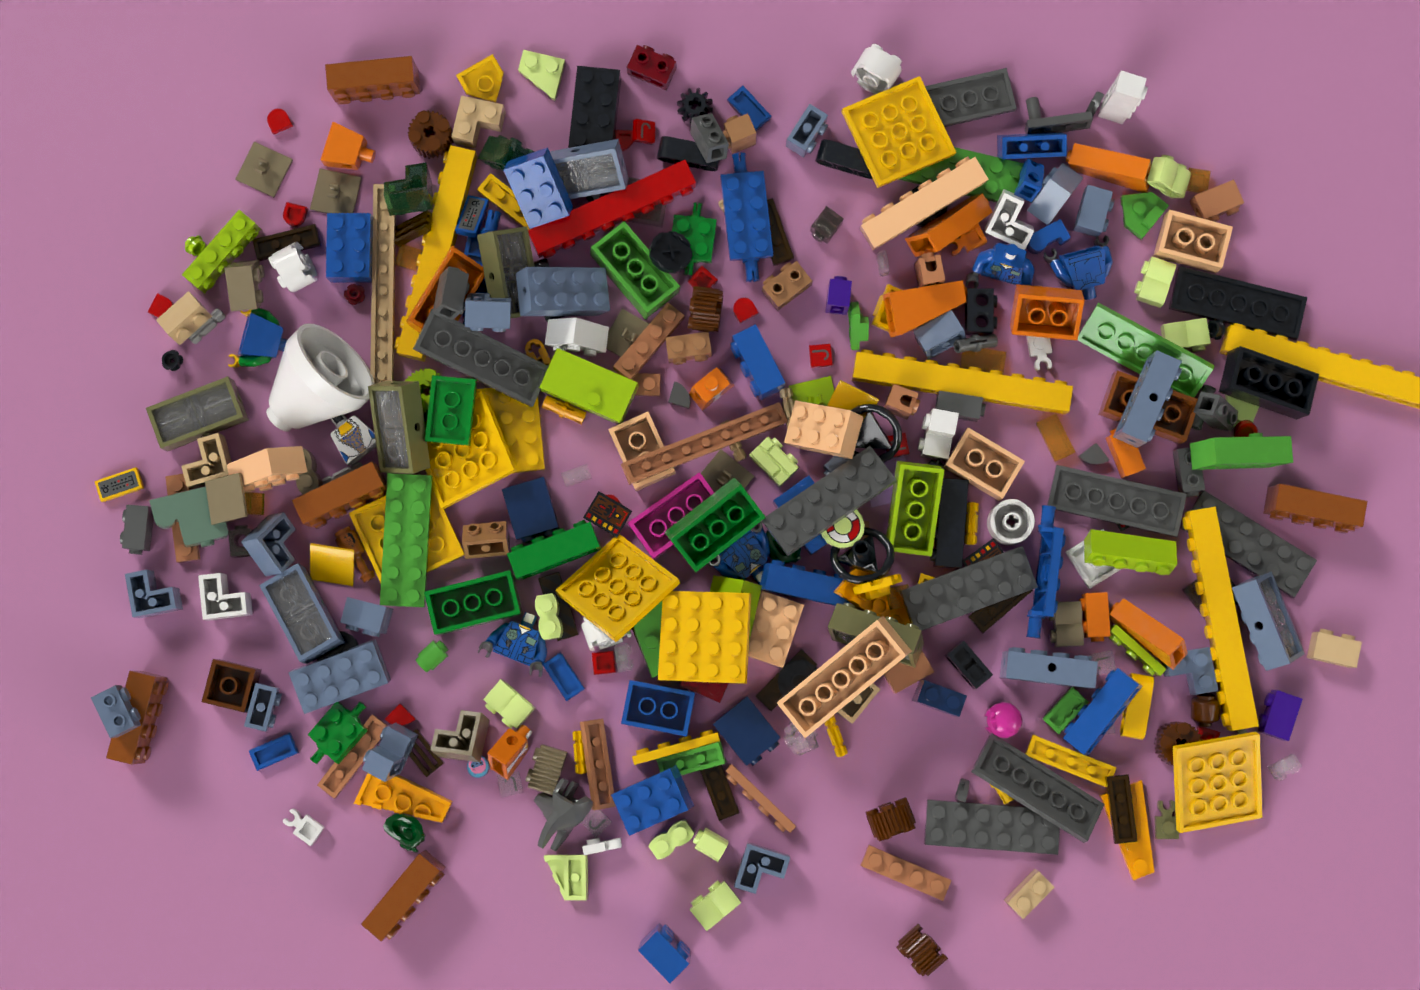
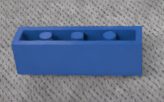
(801, 583)
(1102, 711)

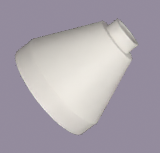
(317, 379)

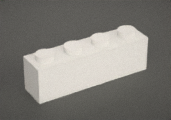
(1123, 97)

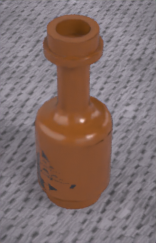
(348, 539)

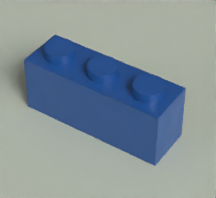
(1032, 145)

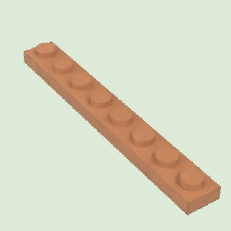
(704, 443)

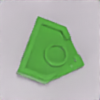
(1141, 212)
(857, 326)

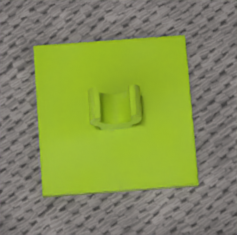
(814, 391)

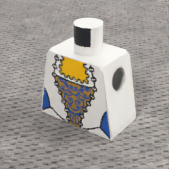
(352, 438)

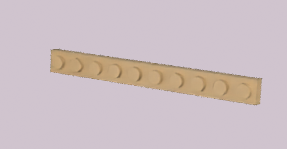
(382, 289)

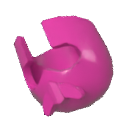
(1003, 720)

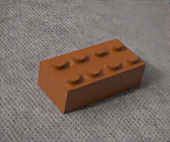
(372, 79)
(1178, 411)
(341, 495)
(1315, 507)
(146, 696)
(403, 895)

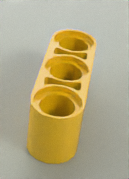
(1136, 714)

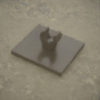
(264, 169)
(335, 192)
(624, 332)
(723, 469)
(226, 498)

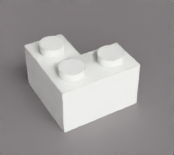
(1004, 224)
(577, 335)
(939, 431)
(217, 601)

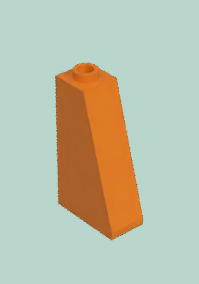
(1110, 166)
(949, 226)
(919, 305)
(1149, 633)

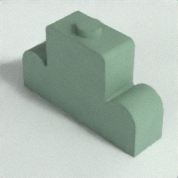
(192, 514)

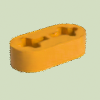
(542, 351)

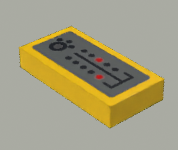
(119, 484)

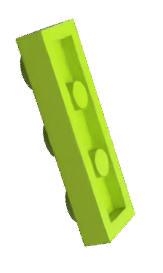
(1135, 651)

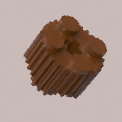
(430, 123)
(705, 309)
(1167, 738)
(891, 819)
(921, 950)

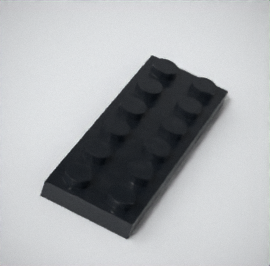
(1238, 302)

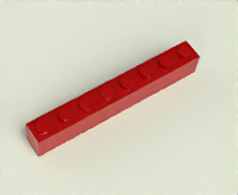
(613, 208)

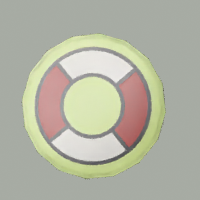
(846, 531)

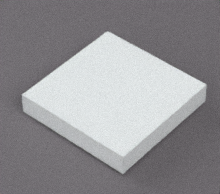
(1089, 573)

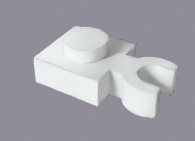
(1040, 348)
(306, 828)
(595, 845)

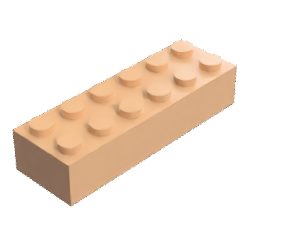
(923, 203)
(844, 676)

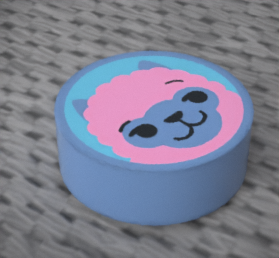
(478, 769)

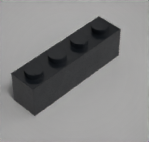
(950, 524)

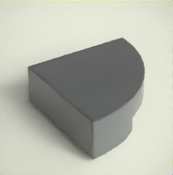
(1095, 102)
(679, 396)
(1094, 455)
(962, 790)

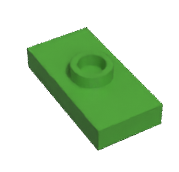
(1065, 710)

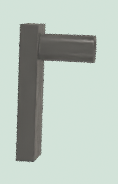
(1054, 124)

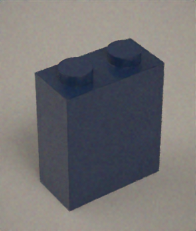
(531, 509)
(939, 698)
(747, 732)

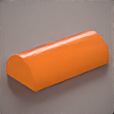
(455, 259)

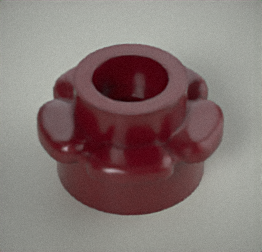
(348, 294)

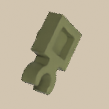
(1166, 823)

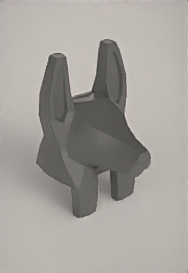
(561, 812)

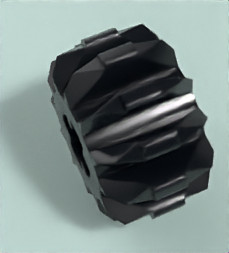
(688, 102)

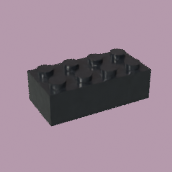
(594, 105)
(1268, 383)

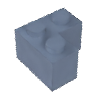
(1056, 190)
(487, 312)
(267, 545)
(146, 599)
(367, 616)
(1198, 670)
(391, 754)
(758, 860)

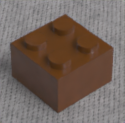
(230, 685)

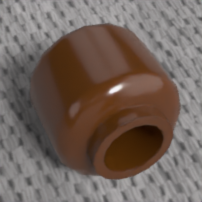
(1205, 709)

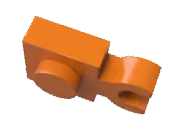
(970, 240)

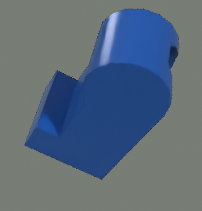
(1030, 180)
(1047, 236)

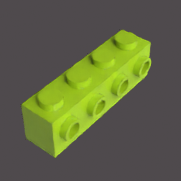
(221, 251)
(1130, 552)

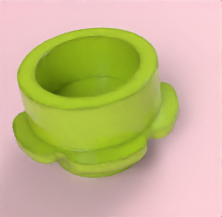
(194, 245)

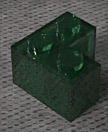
(500, 150)
(411, 193)

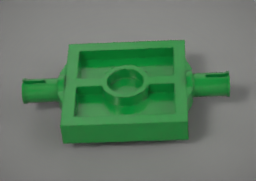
(700, 233)
(337, 732)

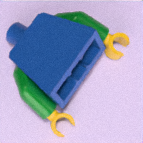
(259, 340)

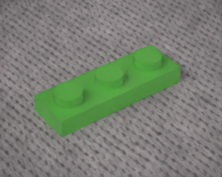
(694, 759)

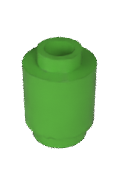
(432, 655)

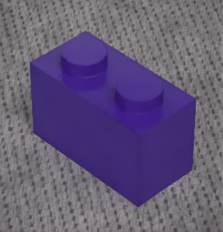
(838, 295)
(1279, 715)

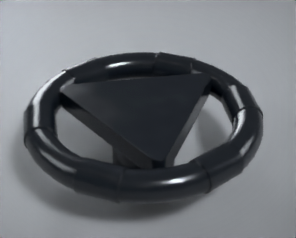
(873, 435)
(863, 557)

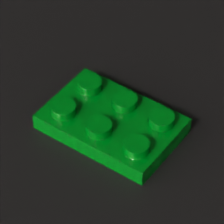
(451, 410)

